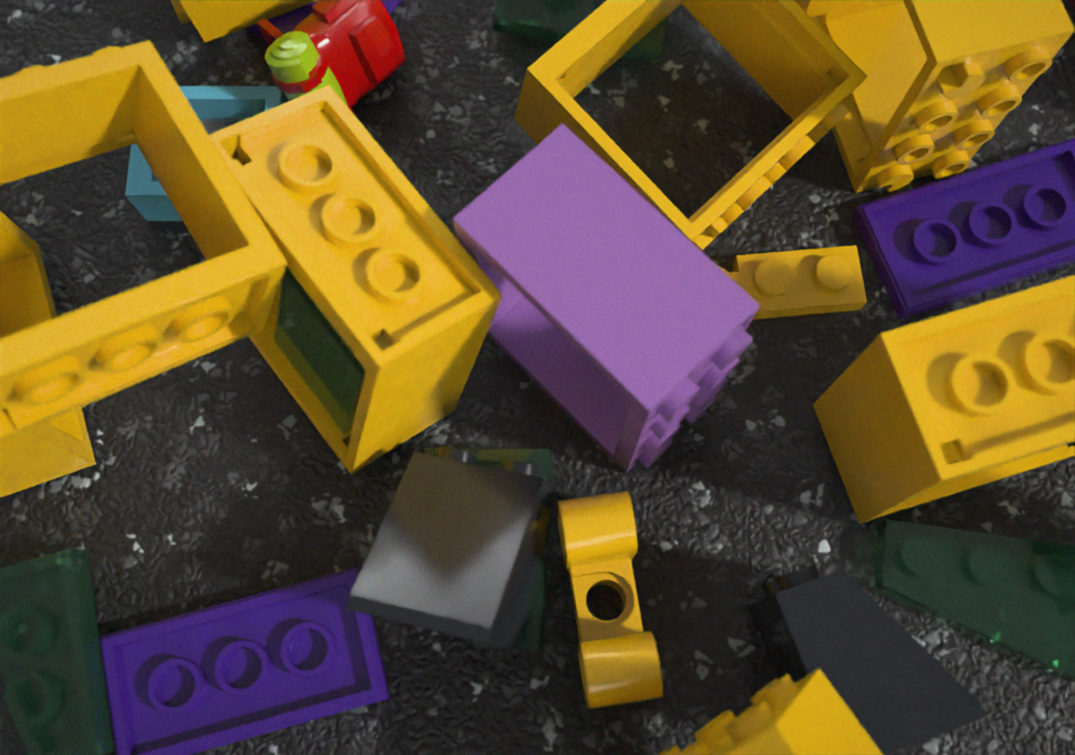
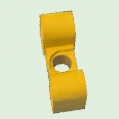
(597, 549)

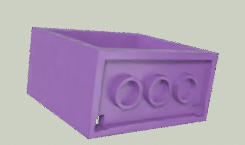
(604, 299)

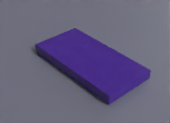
(973, 230)
(242, 669)

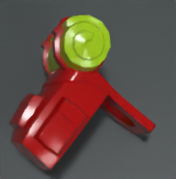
(338, 45)

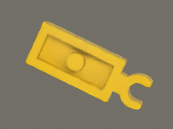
(801, 281)

